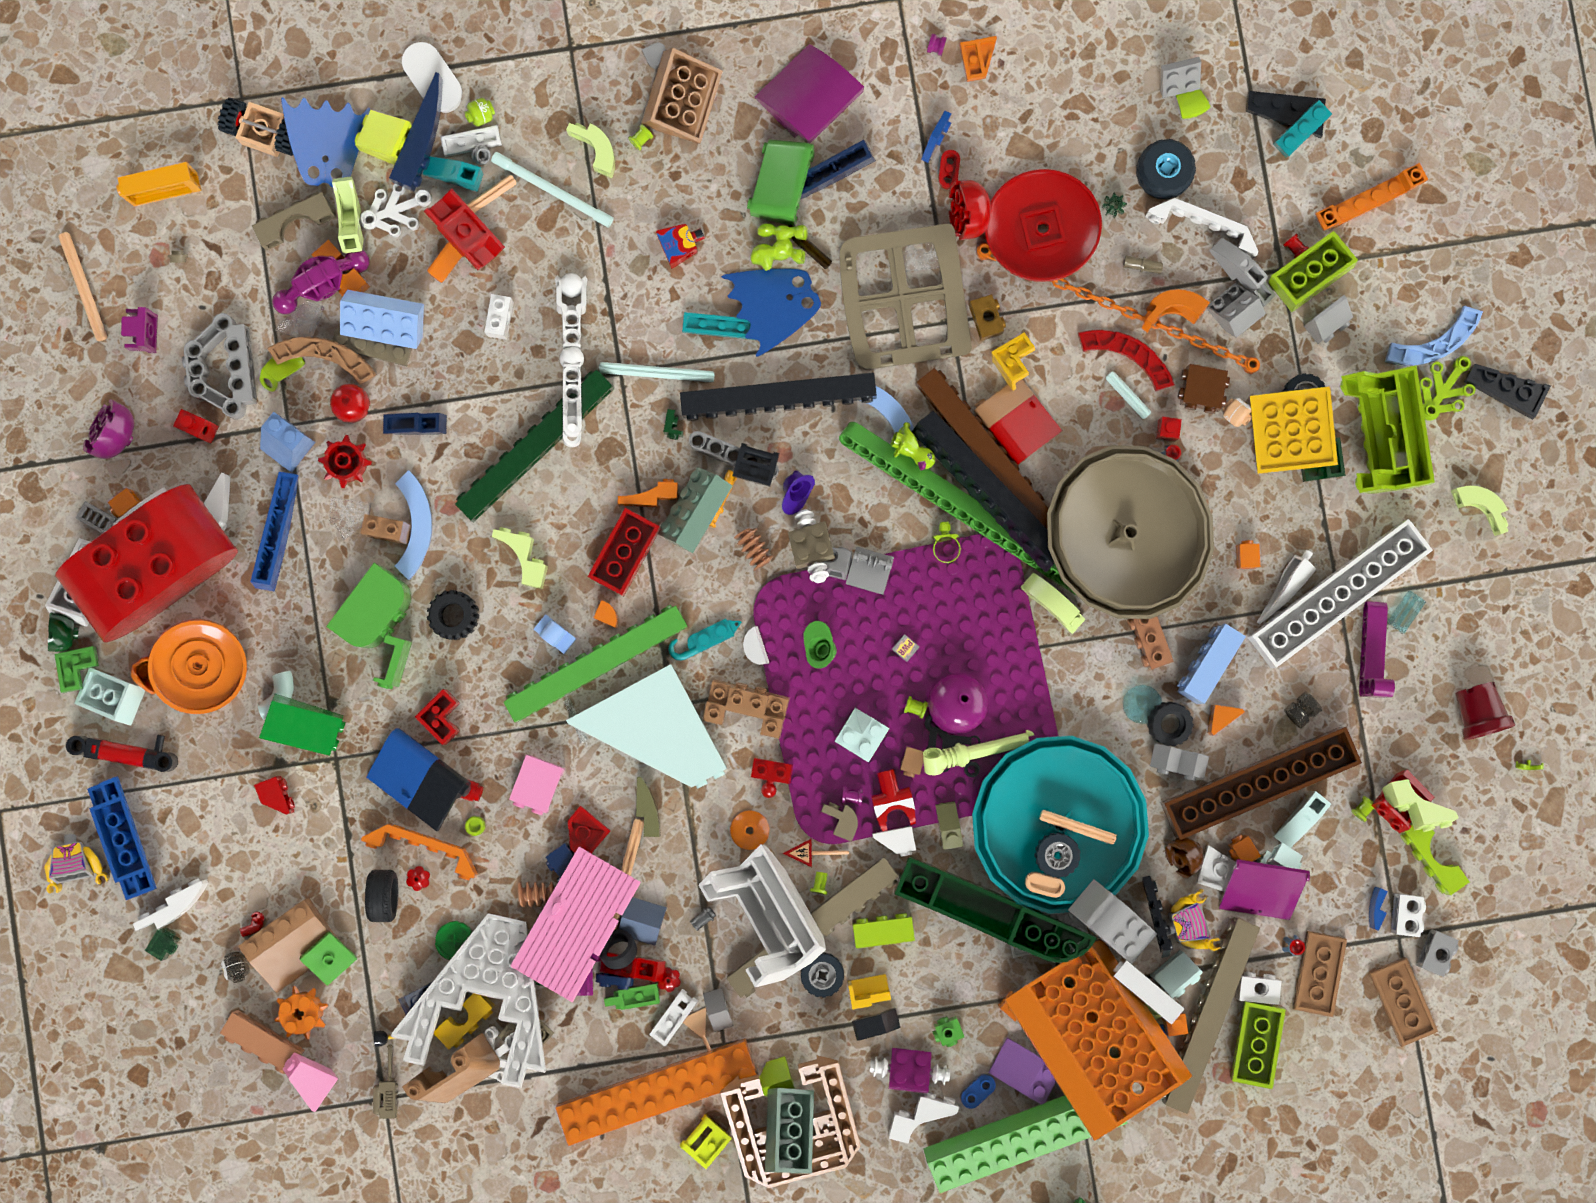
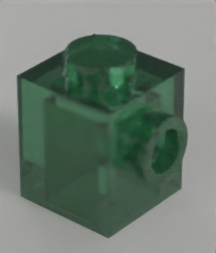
(163, 944)

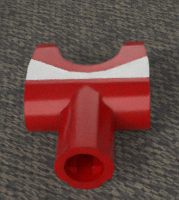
(891, 799)

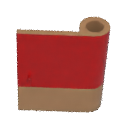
(1017, 421)

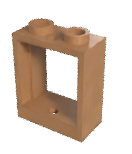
(386, 529)

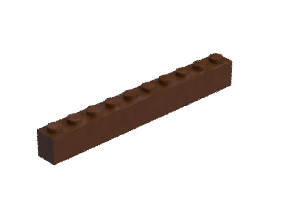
(970, 431)

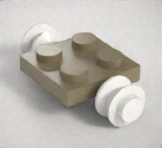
(811, 545)

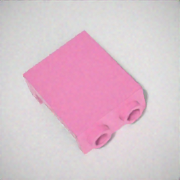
(536, 784)

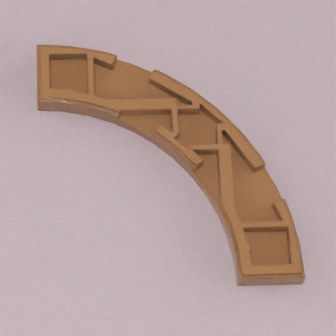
(324, 349)

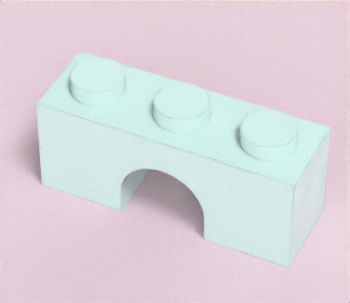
(1281, 856)

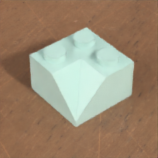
(861, 734)

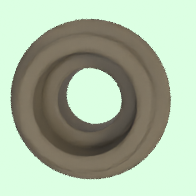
(177, 257)

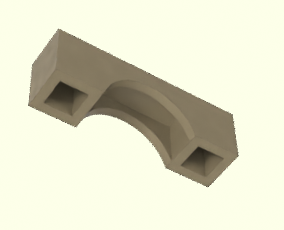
(271, 230)

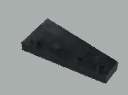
(1281, 107)
(1514, 392)
(1159, 924)

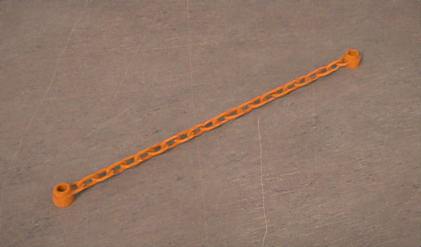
(984, 256)

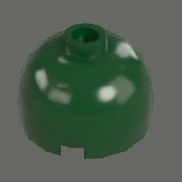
(61, 632)

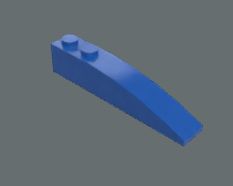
(275, 533)

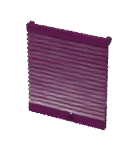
(1264, 889)

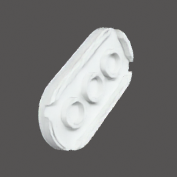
(420, 64)

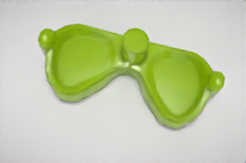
(1528, 766)

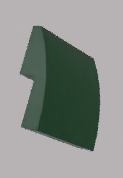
(1326, 472)

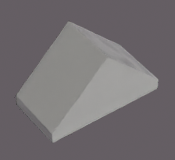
(717, 1009)

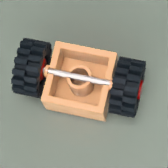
(255, 126)

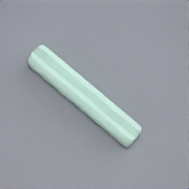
(1130, 397)

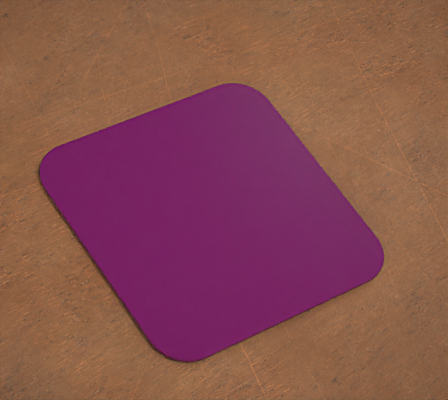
(964, 620)

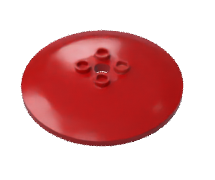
(1050, 200)

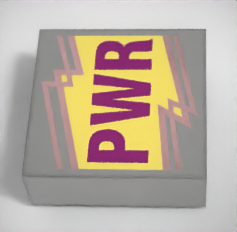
(905, 648)

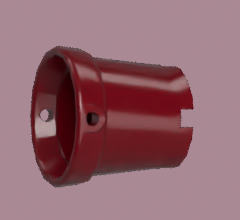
(1482, 711)

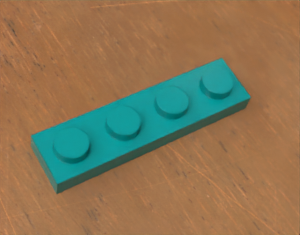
(715, 325)

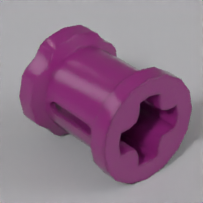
(852, 796)

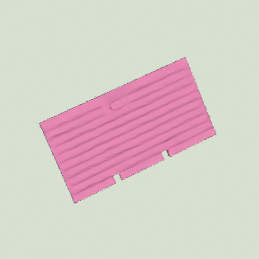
(575, 924)

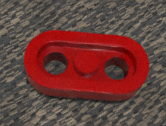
(947, 169)

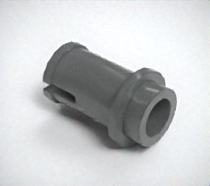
(703, 918)

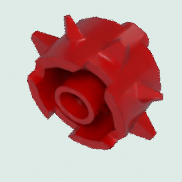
(334, 458)

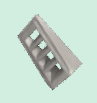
(112, 519)

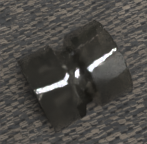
(1301, 716)

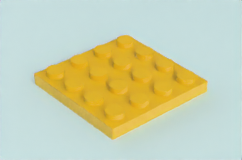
(1293, 430)

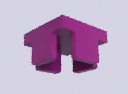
(142, 328)

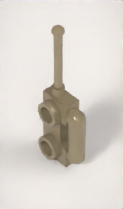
(389, 1091)

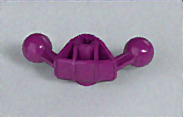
(318, 279)

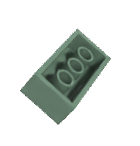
(695, 509)
(789, 1131)

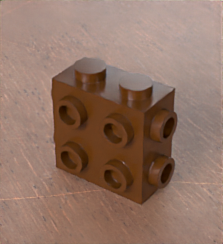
(1203, 388)

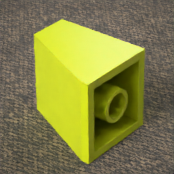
(382, 136)

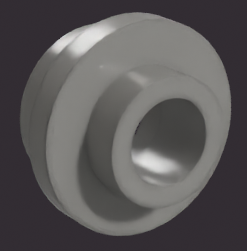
(485, 155)

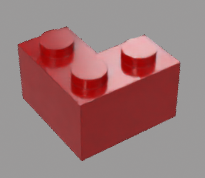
(435, 715)

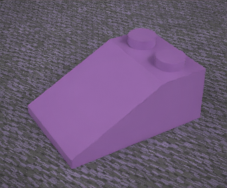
(1023, 1071)

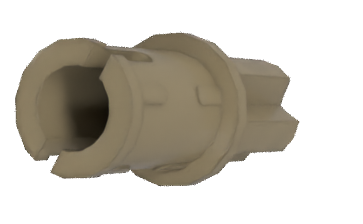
(1143, 264)

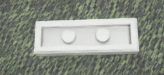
(468, 140)

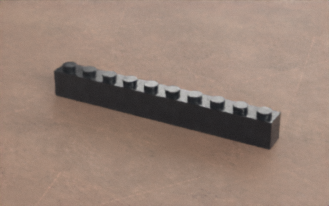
(778, 395)
(985, 488)

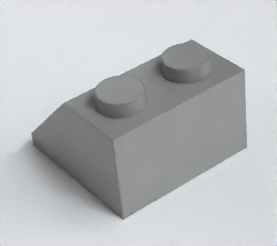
(1329, 320)

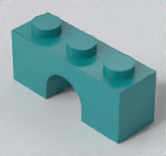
(1302, 129)

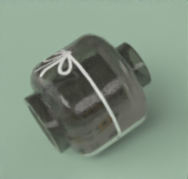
(235, 967)

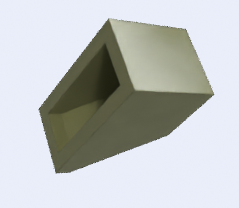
(949, 825)

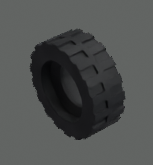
(1185, 723)

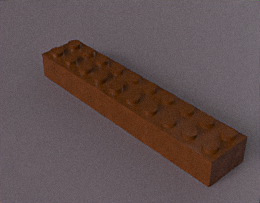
(1261, 782)

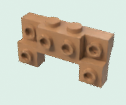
(747, 701)

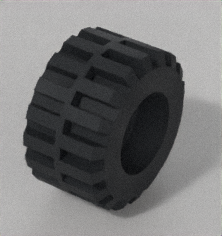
(436, 615)

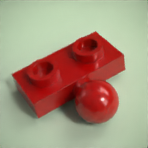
(772, 772)

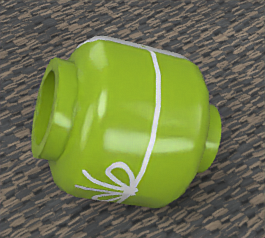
(479, 112)

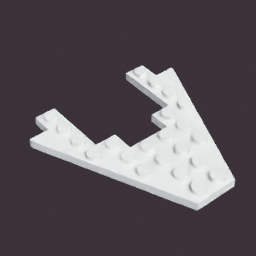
(483, 969)

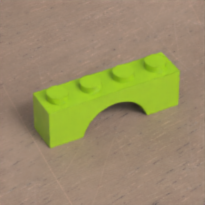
(1447, 878)

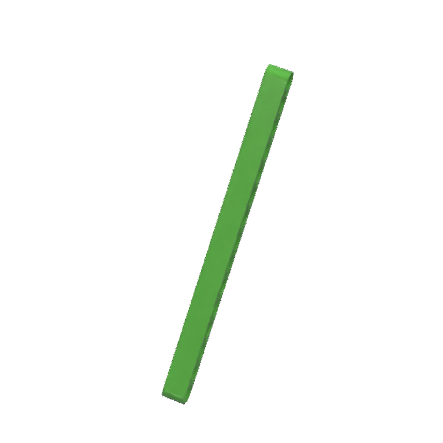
(936, 490)

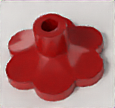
(422, 876)
(674, 982)

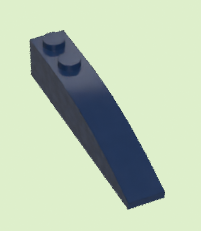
(420, 139)
(837, 168)

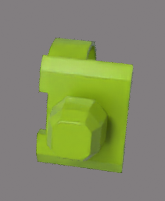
(945, 527)

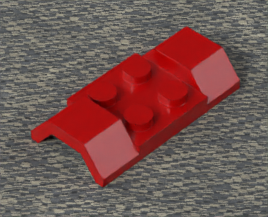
(464, 230)

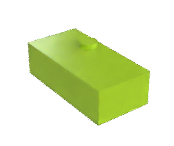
(1312, 271)
(1258, 1044)

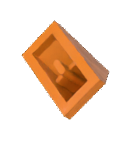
(1221, 716)

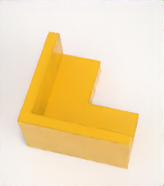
(1008, 357)
(868, 991)

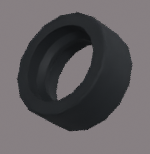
(624, 958)

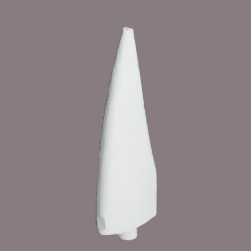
(1291, 581)

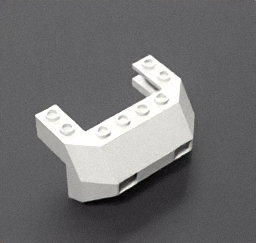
(774, 912)

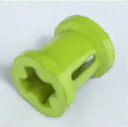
(640, 137)
(915, 707)
(1363, 809)

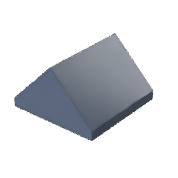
(643, 920)

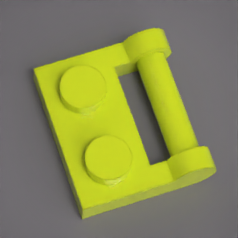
(710, 1146)

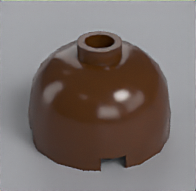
(1186, 856)

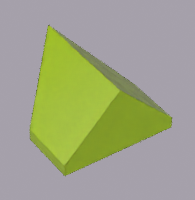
(776, 1075)

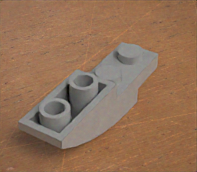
(1241, 266)

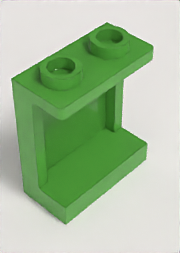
(397, 662)

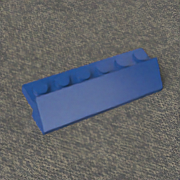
(120, 839)

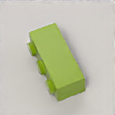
(883, 930)

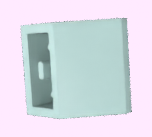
(1176, 974)

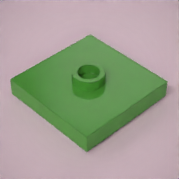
(328, 958)

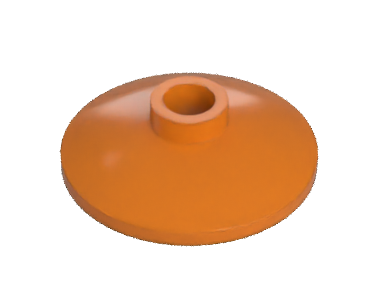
(749, 819)

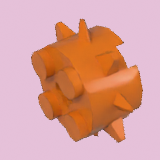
(300, 1001)

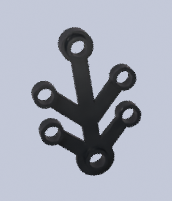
(950, 741)

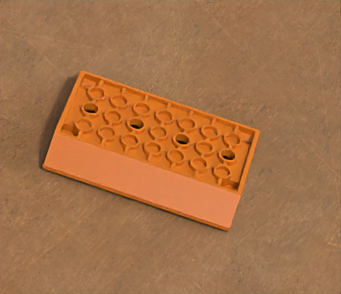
(1079, 1050)

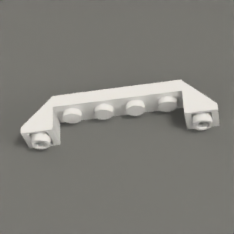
(1198, 215)

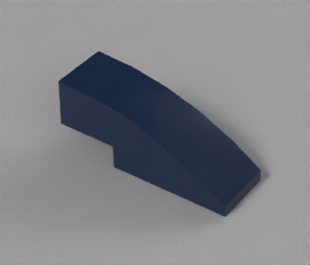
(415, 424)

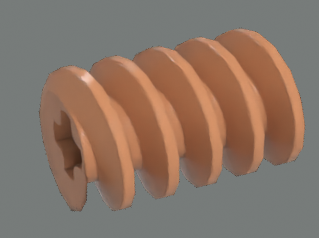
(753, 548)
(534, 894)

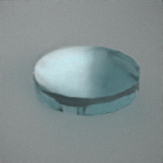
(1139, 703)

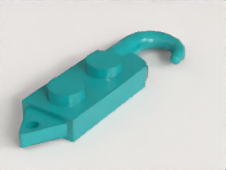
(706, 639)

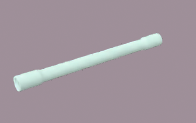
(508, 164)

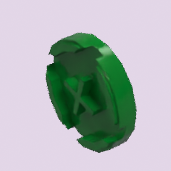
(451, 938)

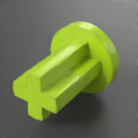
(820, 883)

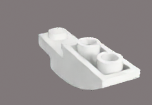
(178, 904)

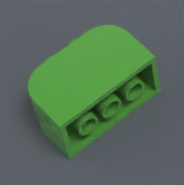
(372, 609)

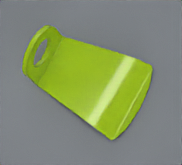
(1192, 104)
(278, 372)

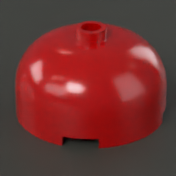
(969, 209)

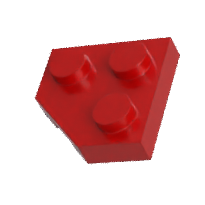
(585, 831)

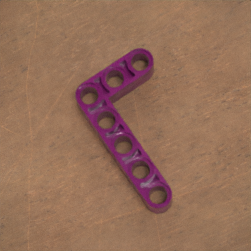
(1373, 652)

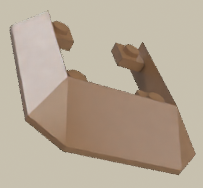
(833, 1130)

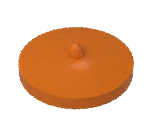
(197, 666)

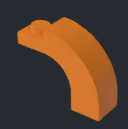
(1175, 302)

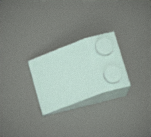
(110, 696)

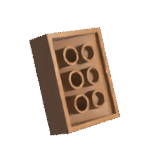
(682, 96)
(278, 946)

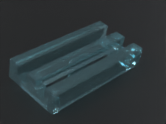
(1396, 625)

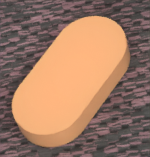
(1044, 884)

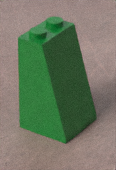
(302, 725)

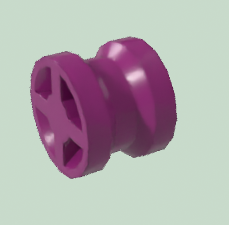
(936, 44)

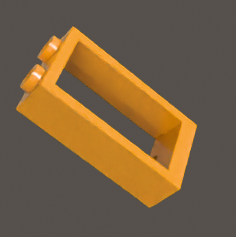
(159, 184)

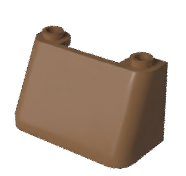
(472, 1065)

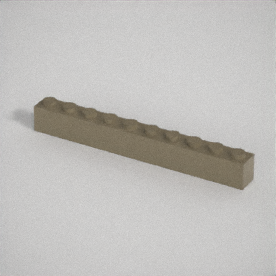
(830, 913)
(1213, 1009)

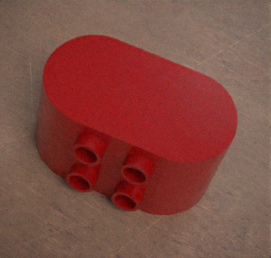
(146, 562)

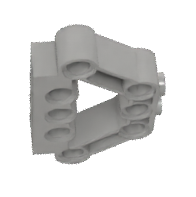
(207, 342)

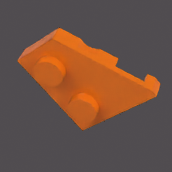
(977, 57)

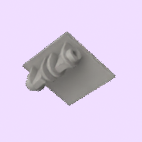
(869, 570)

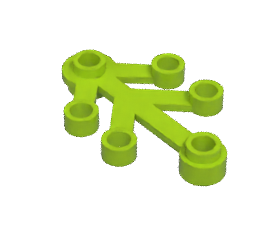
(1443, 390)

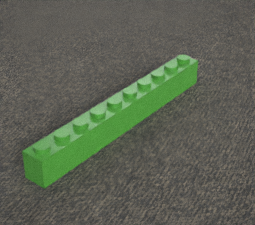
(595, 664)

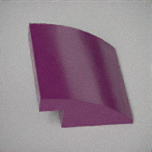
(809, 93)

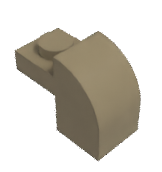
(847, 822)

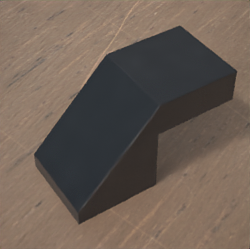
(876, 1025)

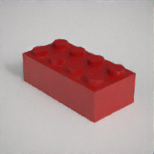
(624, 552)

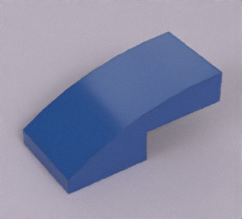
(1376, 915)

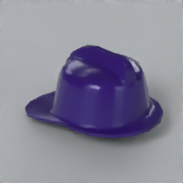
(797, 490)

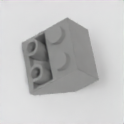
(1236, 309)

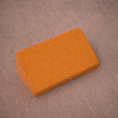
(444, 263)

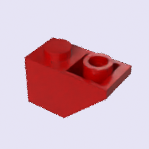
(274, 795)

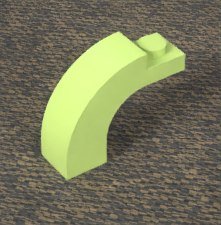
(1053, 601)

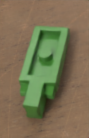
(634, 997)

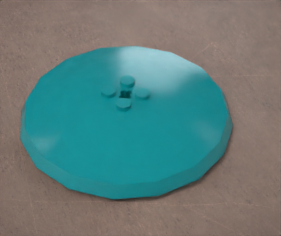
(1071, 781)

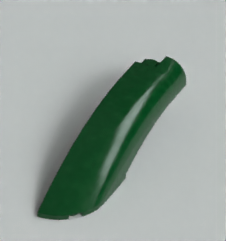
(991, 912)

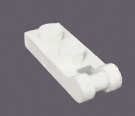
(673, 1018)

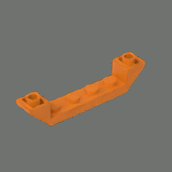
(1372, 198)
(464, 866)

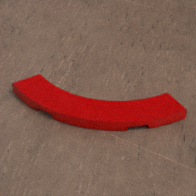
(1131, 348)

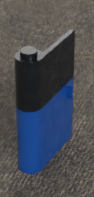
(417, 778)

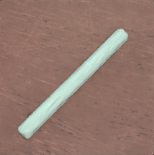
(656, 372)

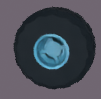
(1165, 169)

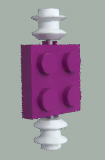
(910, 1070)

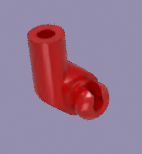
(255, 925)

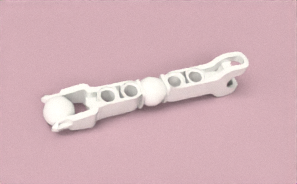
(571, 356)

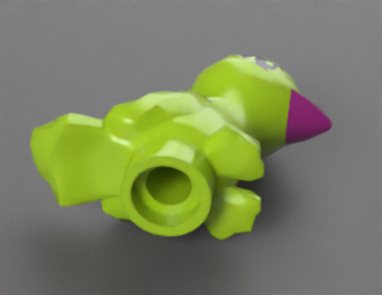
(907, 445)

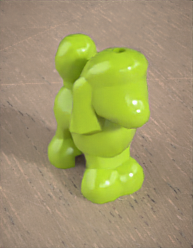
(782, 249)

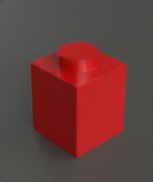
(1168, 429)

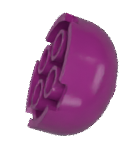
(113, 432)
(952, 712)

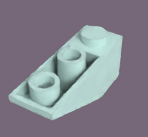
(1302, 818)

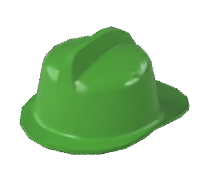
(819, 644)

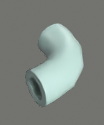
(283, 686)

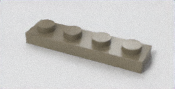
(377, 350)

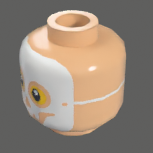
(1237, 412)

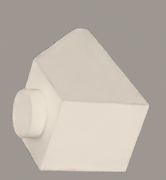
(898, 840)

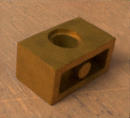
(985, 328)

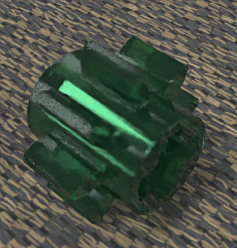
(1110, 208)

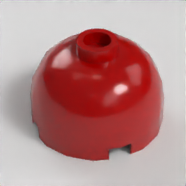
(349, 403)

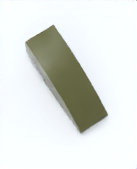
(647, 808)

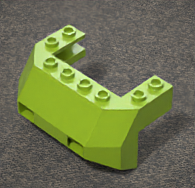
(1392, 430)

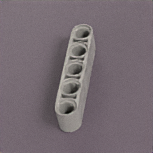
(726, 449)

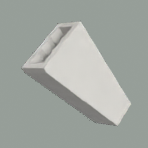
(1148, 991)

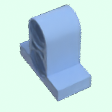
(554, 634)

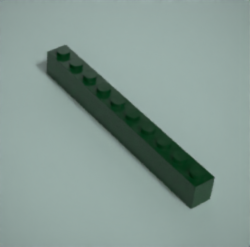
(529, 450)

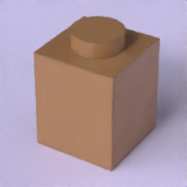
(912, 762)

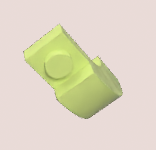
(605, 158)
(1487, 502)

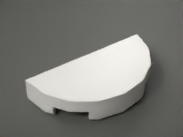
(754, 647)

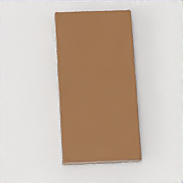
(1320, 974)
(1403, 1001)

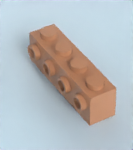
(1151, 642)
(259, 1039)

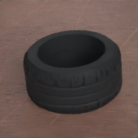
(381, 896)

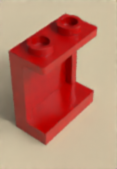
(1400, 820)

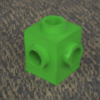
(948, 1024)

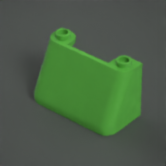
(781, 181)

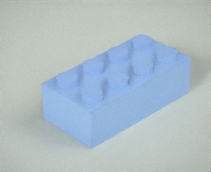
(381, 319)
(1210, 664)

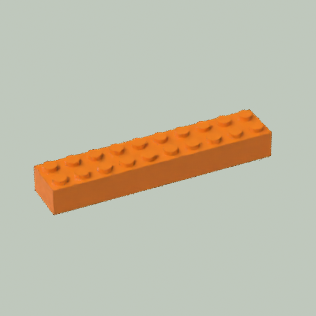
(654, 1092)

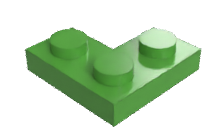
(71, 663)

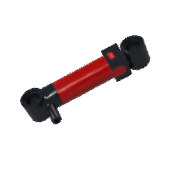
(122, 753)

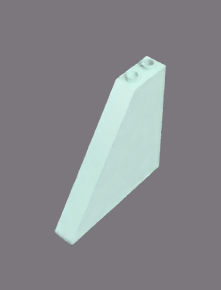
(656, 726)

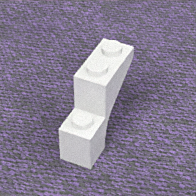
(927, 1109)

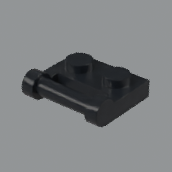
(755, 471)

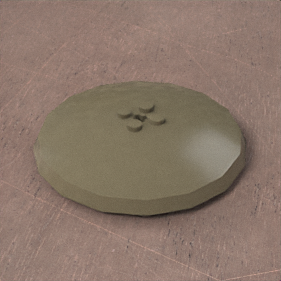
(1165, 525)

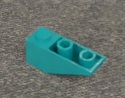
(455, 173)

